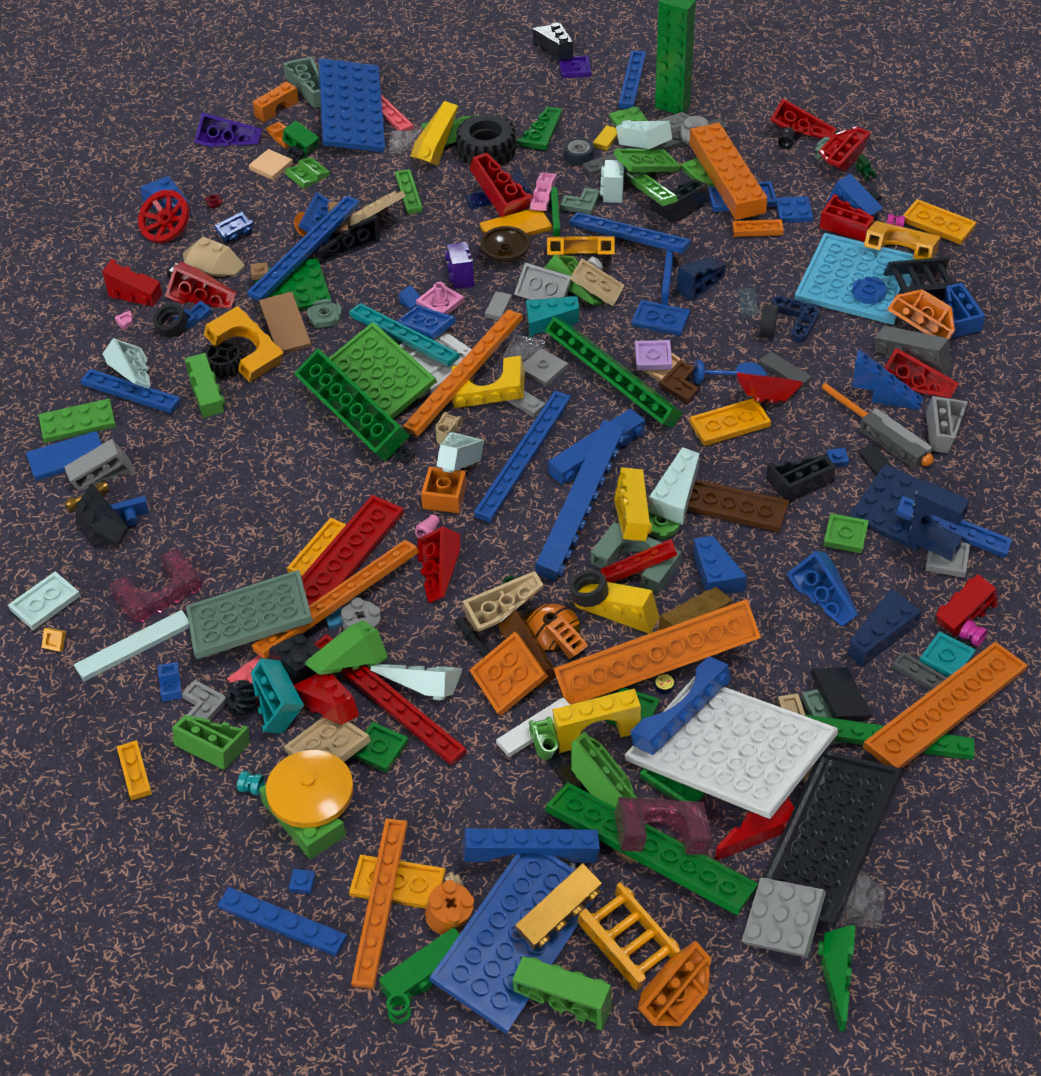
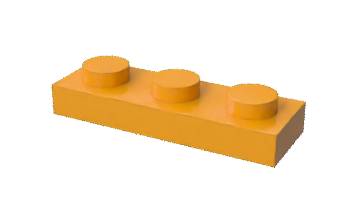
(134, 770)

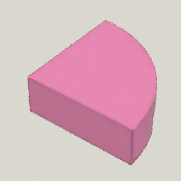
(124, 319)

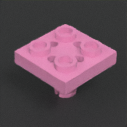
(440, 297)

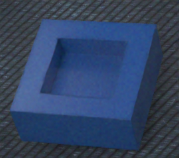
(838, 457)
(302, 881)

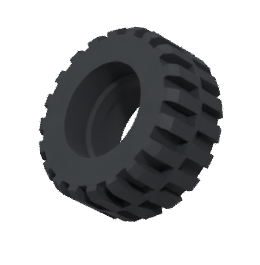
(486, 135)

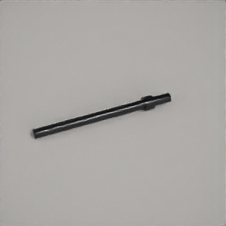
(470, 633)

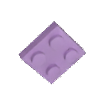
(653, 355)

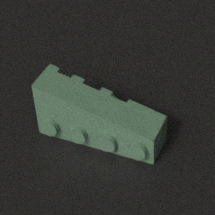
(304, 76)

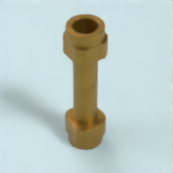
(71, 503)

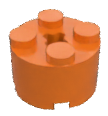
(448, 907)

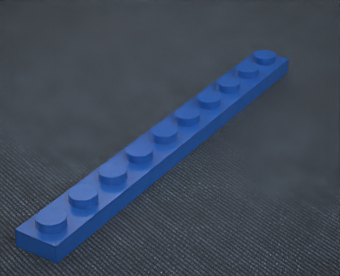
(303, 248)
(522, 457)

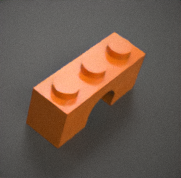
(266, 105)

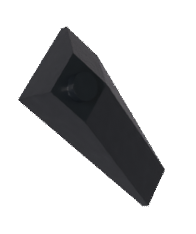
(357, 237)

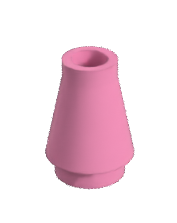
(427, 526)

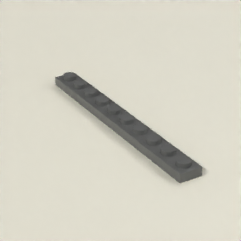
(595, 166)

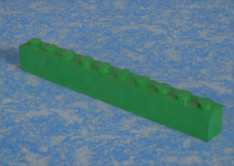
(614, 372)

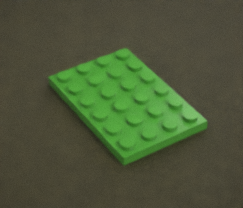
(383, 370)

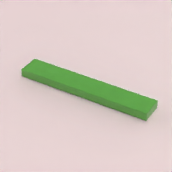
(651, 188)

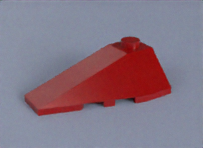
(801, 121)
(193, 285)
(919, 375)
(438, 555)

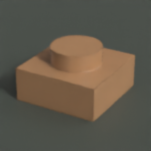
(258, 270)

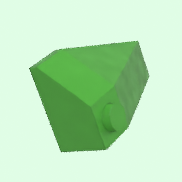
(353, 647)

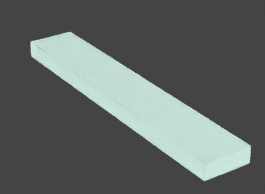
(132, 645)

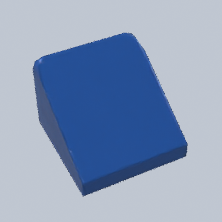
(408, 297)

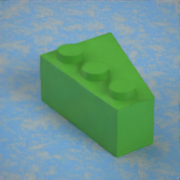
(209, 740)

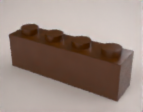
(518, 623)

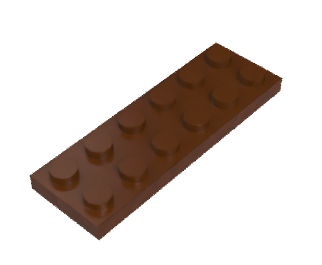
(738, 505)

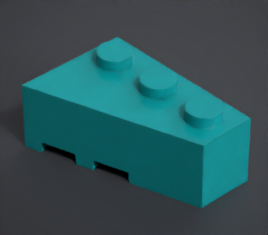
(541, 312)
(276, 695)

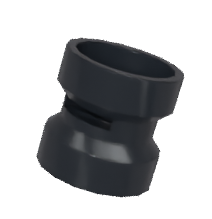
(786, 138)

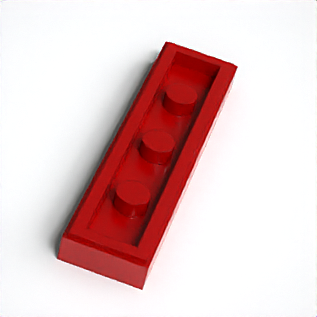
(639, 561)

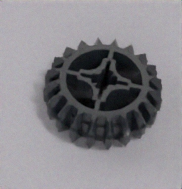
(225, 357)

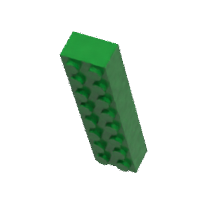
(674, 55)
(351, 405)

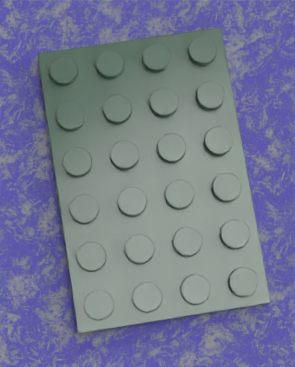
(248, 614)

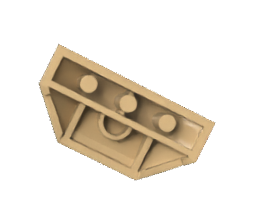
(213, 258)

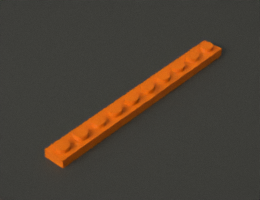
(462, 372)
(344, 593)

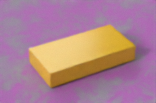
(605, 138)

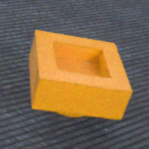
(53, 639)

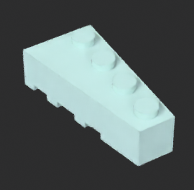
(675, 488)

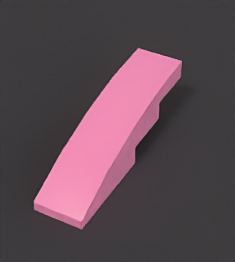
(542, 192)

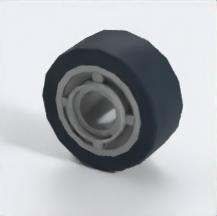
(578, 151)

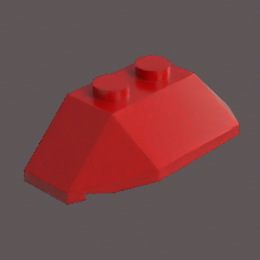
(844, 147)
(767, 387)

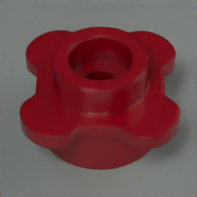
(214, 201)

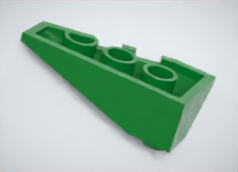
(836, 959)

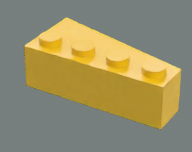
(626, 606)

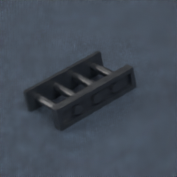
(924, 266)

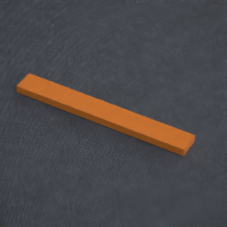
(379, 904)

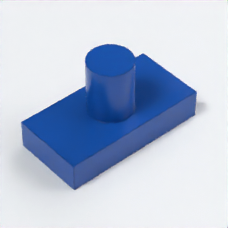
(131, 509)

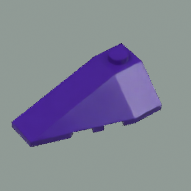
(219, 131)

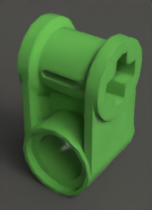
(543, 733)

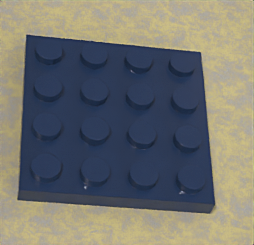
(881, 502)

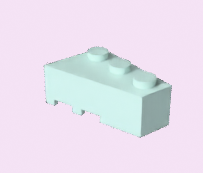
(643, 133)
(612, 181)

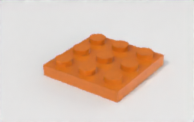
(508, 673)

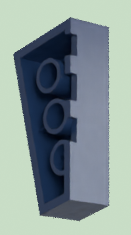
(885, 626)

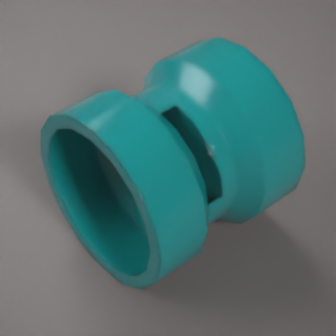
(250, 782)

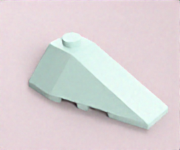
(128, 361)

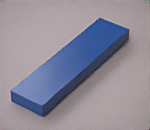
(667, 277)

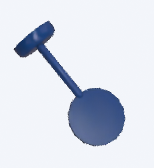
(747, 367)

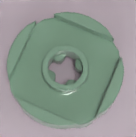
(332, 315)

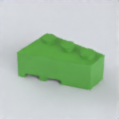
(204, 385)

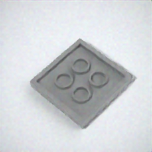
(784, 917)

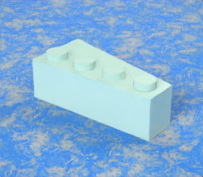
(459, 452)

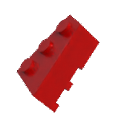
(845, 220)
(967, 604)
(328, 697)

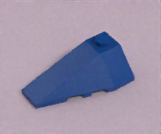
(822, 583)

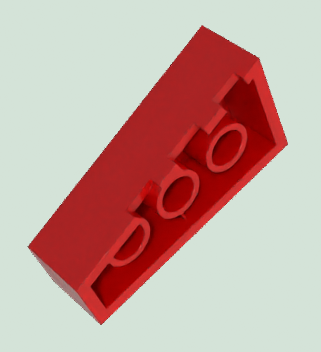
(498, 186)

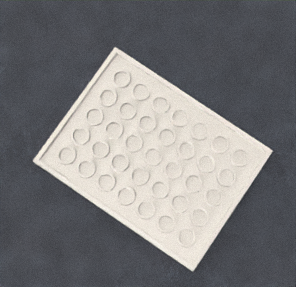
(740, 750)

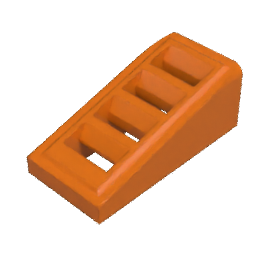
(571, 632)

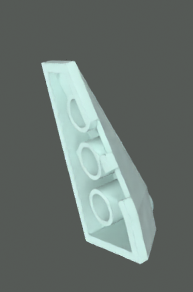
(431, 682)

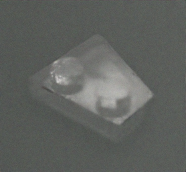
(402, 140)

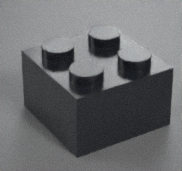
(293, 656)

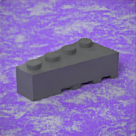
(924, 347)

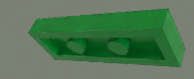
(671, 788)

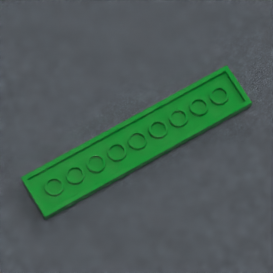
(660, 851)

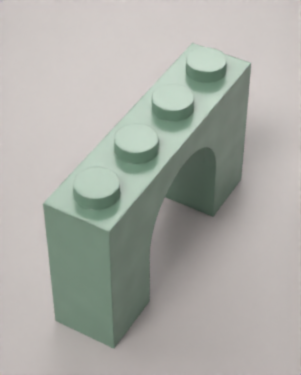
(613, 545)

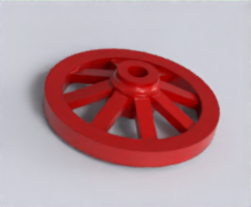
(165, 217)

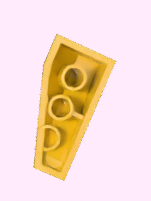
(433, 138)

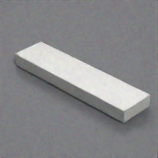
(520, 736)

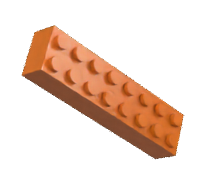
(728, 171)

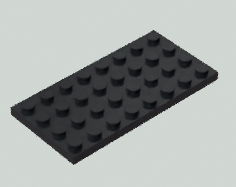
(833, 828)

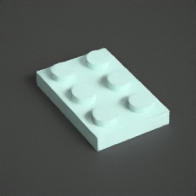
(44, 600)

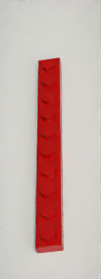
(402, 710)

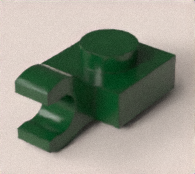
(864, 167)

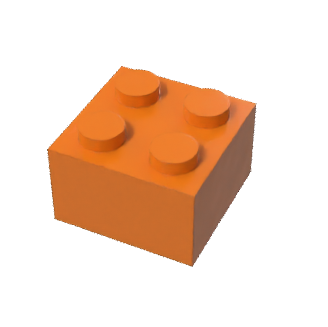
(443, 490)

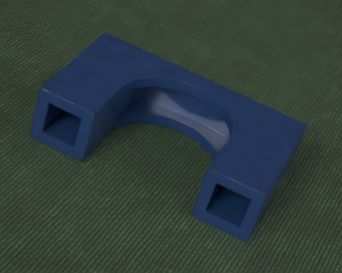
(926, 531)

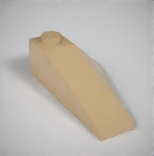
(495, 604)

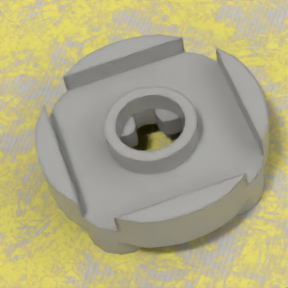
(690, 122)
(363, 608)

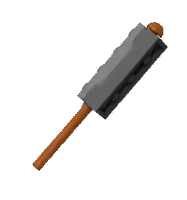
(888, 433)

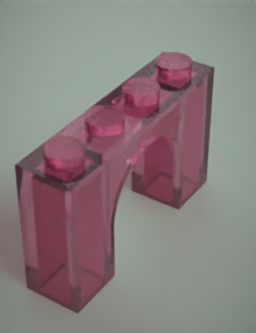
(142, 605)
(685, 816)

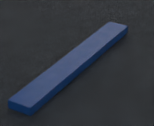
(630, 232)

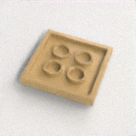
(375, 207)
(330, 737)

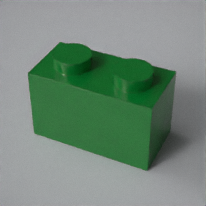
(301, 137)

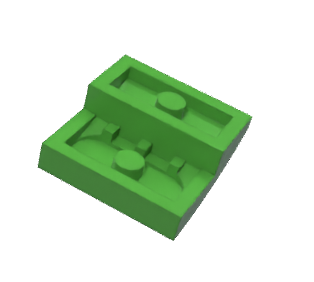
(307, 172)

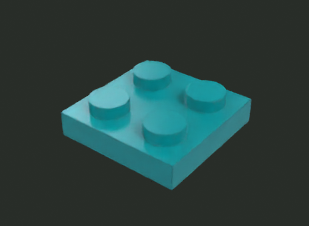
(946, 654)

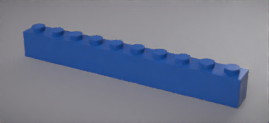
(579, 501)

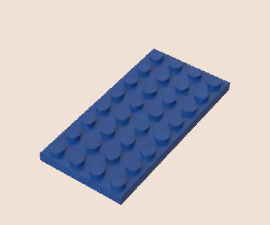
(351, 105)
(489, 949)

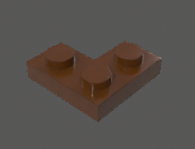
(676, 382)

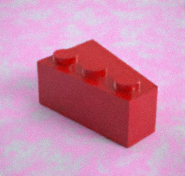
(130, 286)

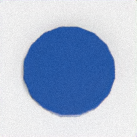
(869, 290)

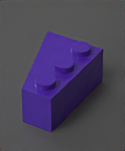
(459, 265)

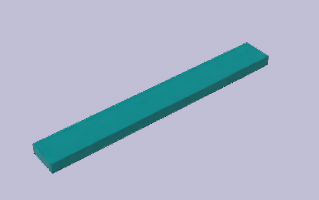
(405, 335)

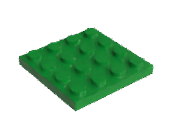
(305, 283)

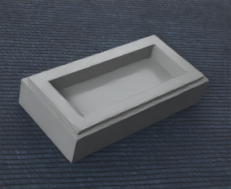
(498, 305)

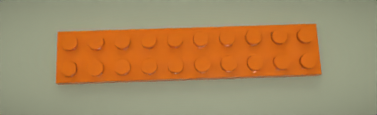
(657, 652)
(944, 706)

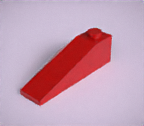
(755, 830)

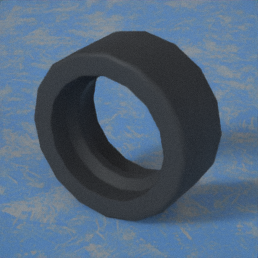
(768, 320)
(175, 328)
(585, 578)

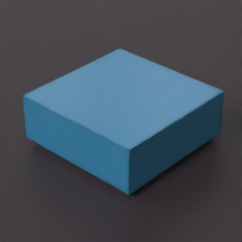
(333, 620)

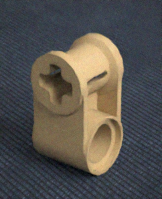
(446, 425)

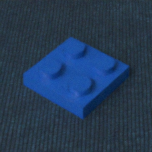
(794, 209)

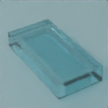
(747, 302)

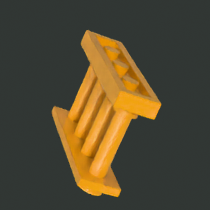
(621, 956)

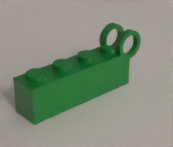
(413, 975)

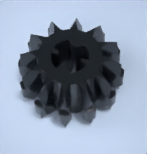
(241, 697)

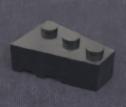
(555, 40)
(689, 197)
(800, 477)

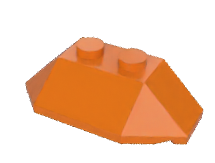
(924, 313)
(677, 987)

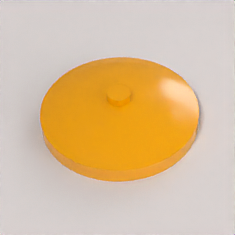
(309, 788)

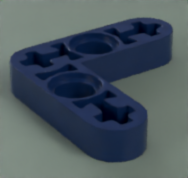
(802, 313)

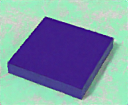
(575, 67)

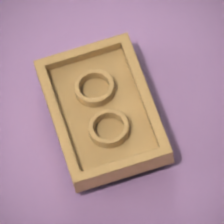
(597, 282)

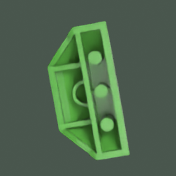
(599, 771)

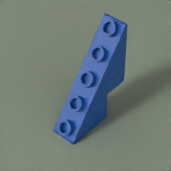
(886, 387)

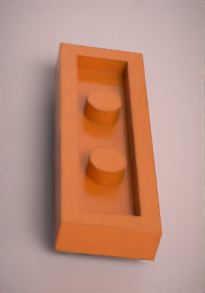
(757, 228)

